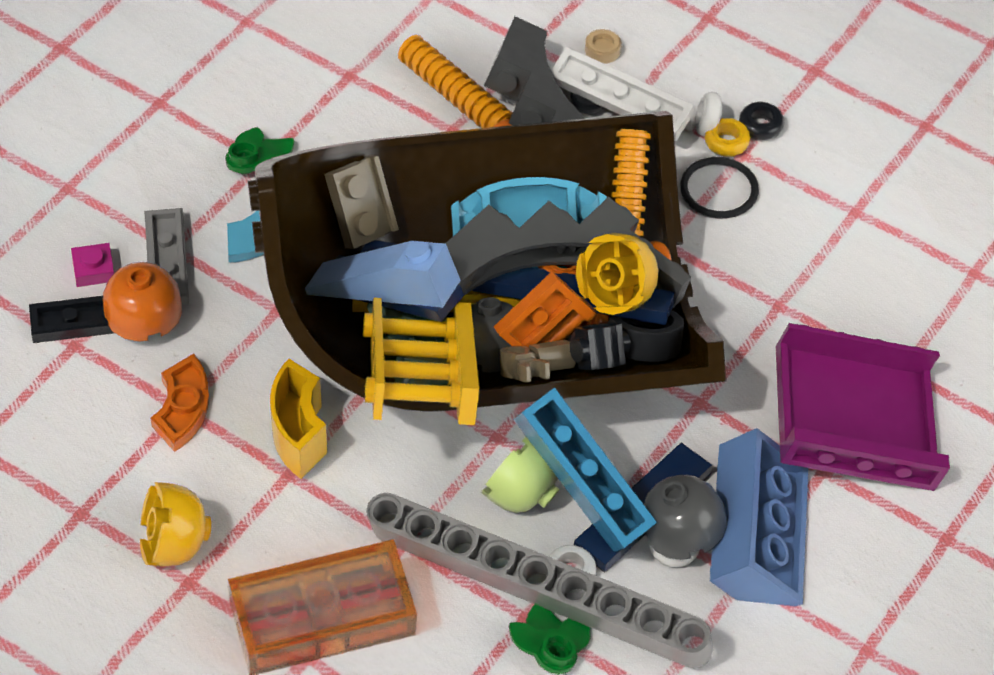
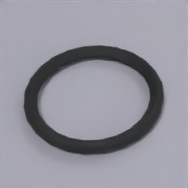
(712, 213)

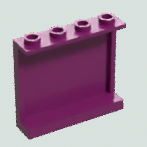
(857, 407)

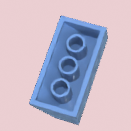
(766, 520)

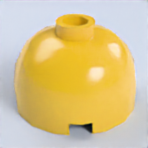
(617, 273)
(174, 525)

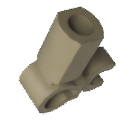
(536, 360)

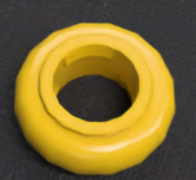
(725, 147)

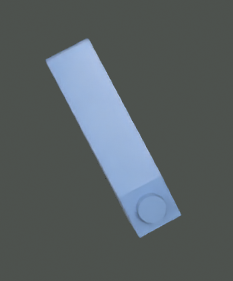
(398, 274)

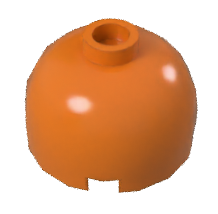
(142, 301)

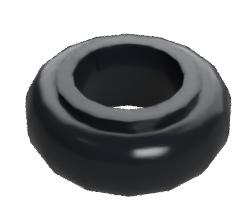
(765, 111)

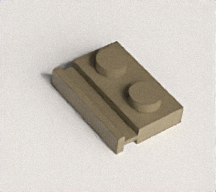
(361, 201)

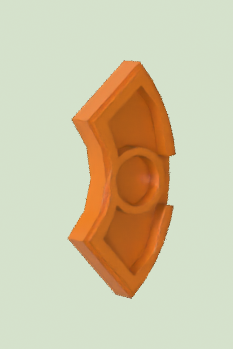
(185, 402)

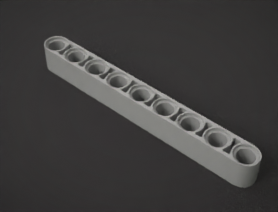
(548, 594)

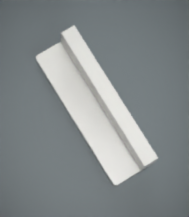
(618, 90)

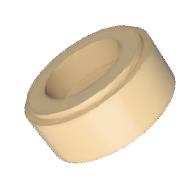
(603, 46)

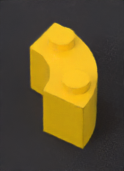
(295, 425)

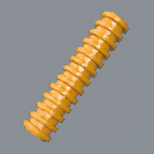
(452, 82)
(631, 172)

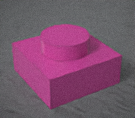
(92, 264)

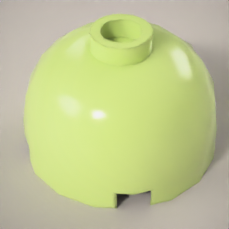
(522, 481)

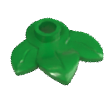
(252, 148)
(546, 635)

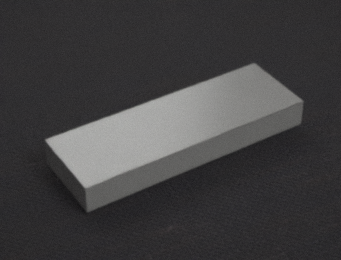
(167, 245)

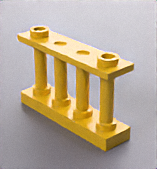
(457, 350)

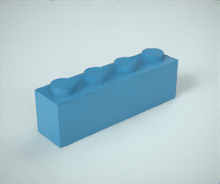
(585, 470)

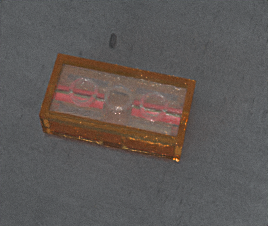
(322, 607)

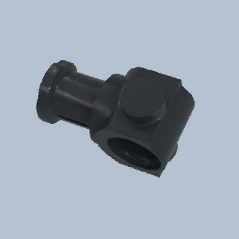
(599, 346)

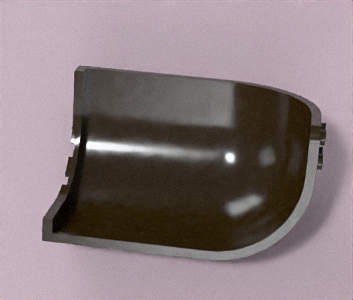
(423, 181)

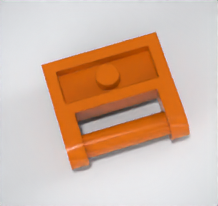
(543, 311)

